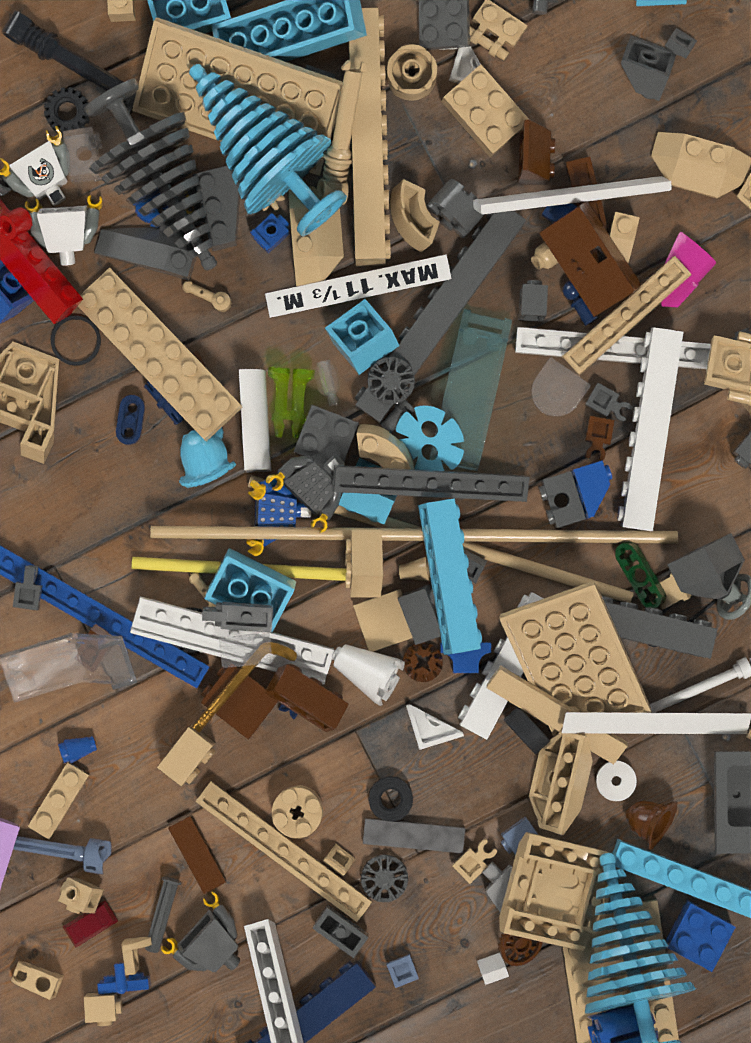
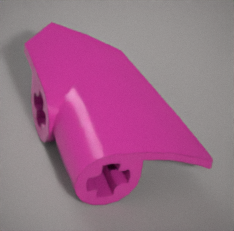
(695, 260)

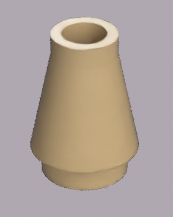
(415, 570)

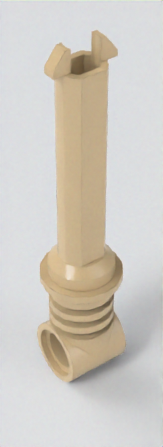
(338, 156)

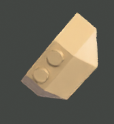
(700, 164)
(317, 252)
(560, 781)

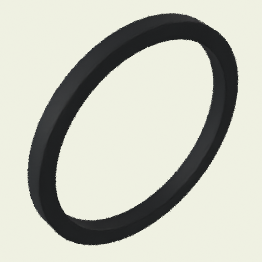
(75, 318)

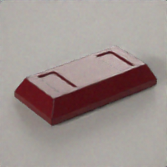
(90, 924)

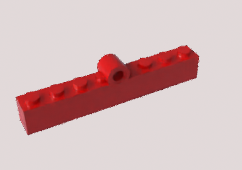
(33, 267)

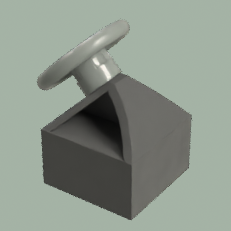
(714, 574)

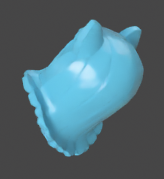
(203, 459)

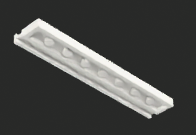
(186, 629)

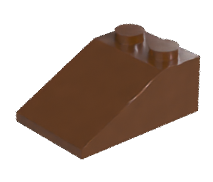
(534, 154)

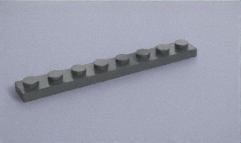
(430, 483)

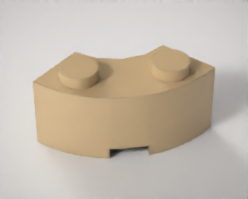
(412, 216)
(383, 447)

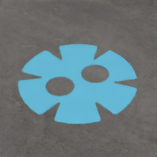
(447, 434)

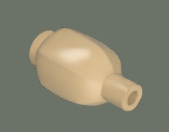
(543, 257)

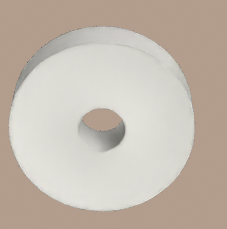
(623, 789)

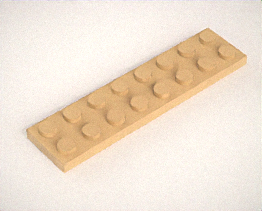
(158, 355)

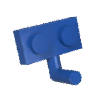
(121, 984)

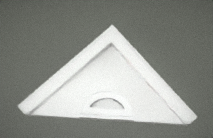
(464, 64)
(430, 730)

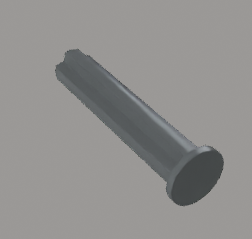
(162, 913)

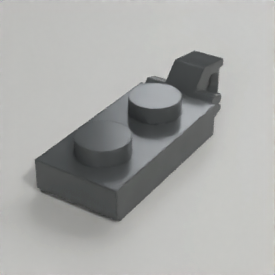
(240, 616)

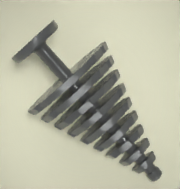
(149, 158)

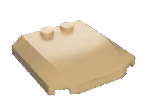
(553, 892)

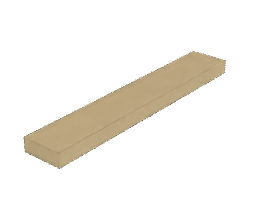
(626, 315)
(550, 711)

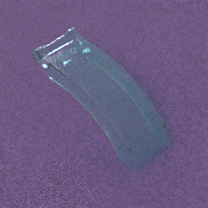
(474, 383)

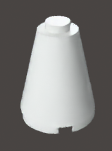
(369, 671)

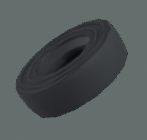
(375, 798)

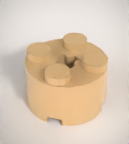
(398, 75)
(284, 818)

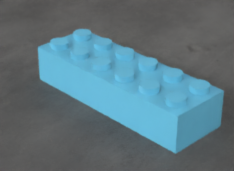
(295, 27)

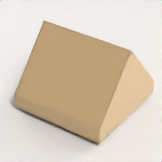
(338, 860)

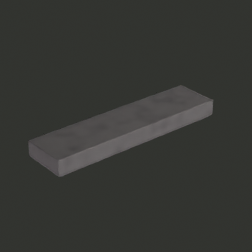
(414, 835)

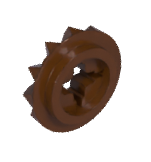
(422, 674)

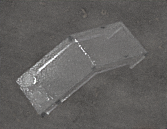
(67, 662)

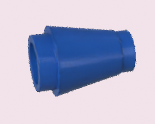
(76, 748)

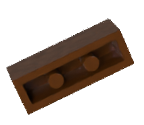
(307, 697)

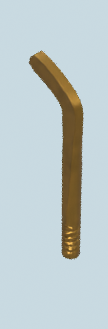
(235, 682)

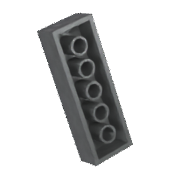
(662, 631)

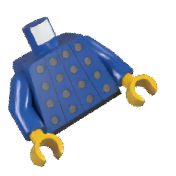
(273, 510)

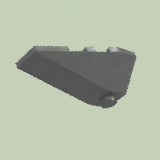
(147, 249)

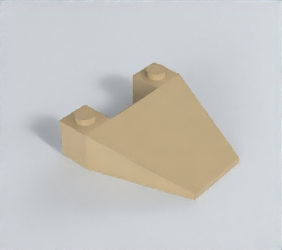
(29, 397)

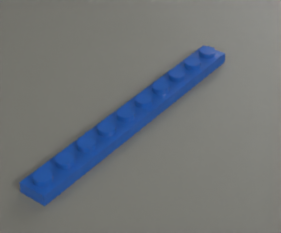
(93, 612)

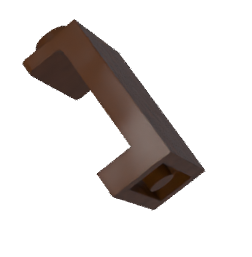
(245, 707)

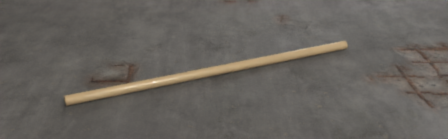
(500, 557)

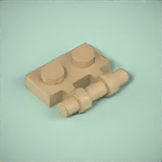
(500, 24)

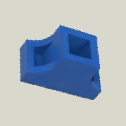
(468, 661)

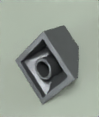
(647, 67)

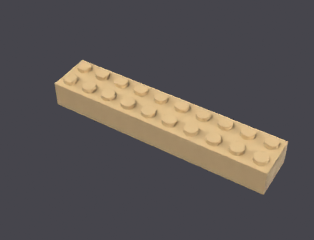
(369, 148)

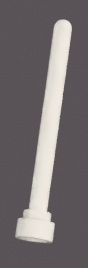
(739, 670)

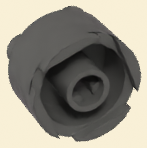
(455, 208)

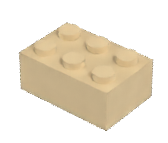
(485, 110)

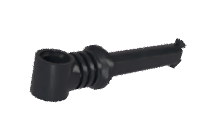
(48, 46)

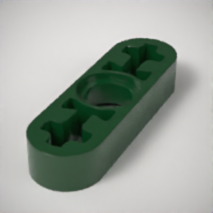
(651, 578)

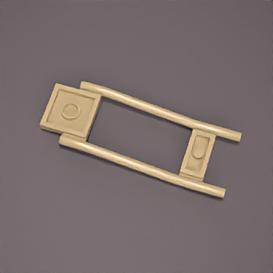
(731, 366)

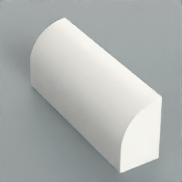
(255, 420)

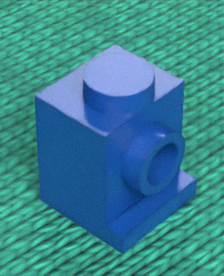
(270, 241)

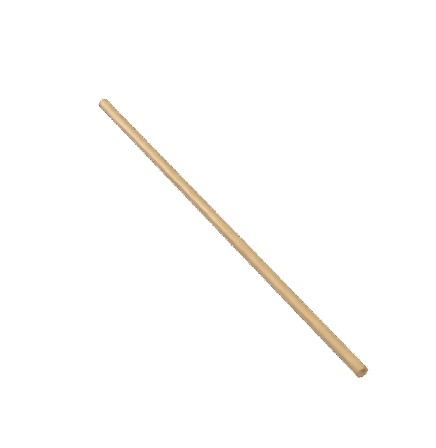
(414, 534)

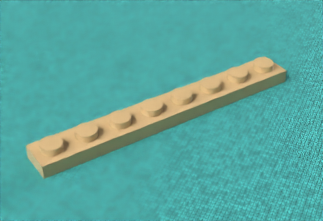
(284, 851)

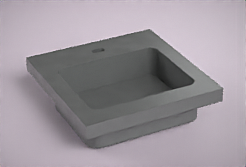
(732, 802)

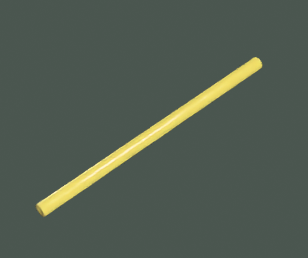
(211, 567)

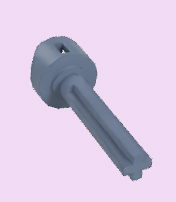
(92, 855)

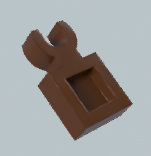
(599, 433)

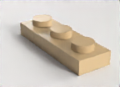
(58, 800)

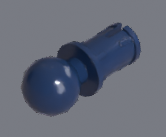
(571, 293)

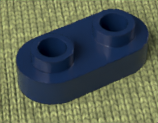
(130, 420)

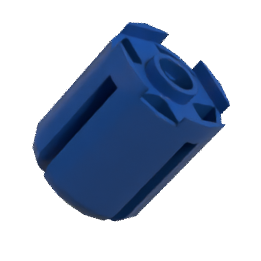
(616, 1026)

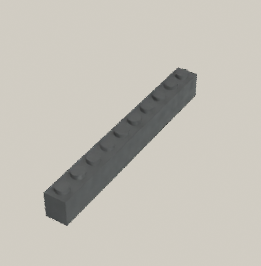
(445, 305)

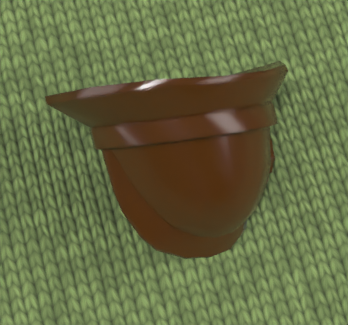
(651, 820)

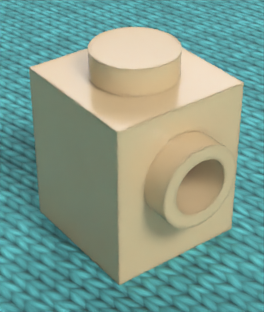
(80, 895)
(102, 1008)

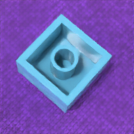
(362, 336)

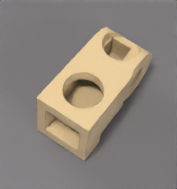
(37, 979)

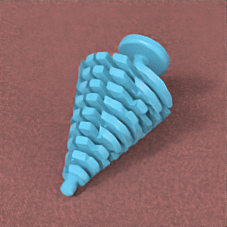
(265, 149)
(628, 952)

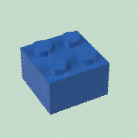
(699, 935)

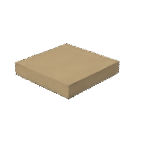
(382, 621)

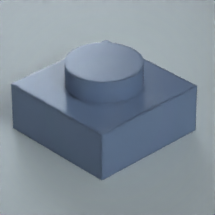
(402, 970)

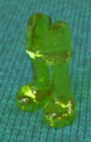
(281, 378)

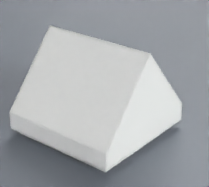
(492, 968)

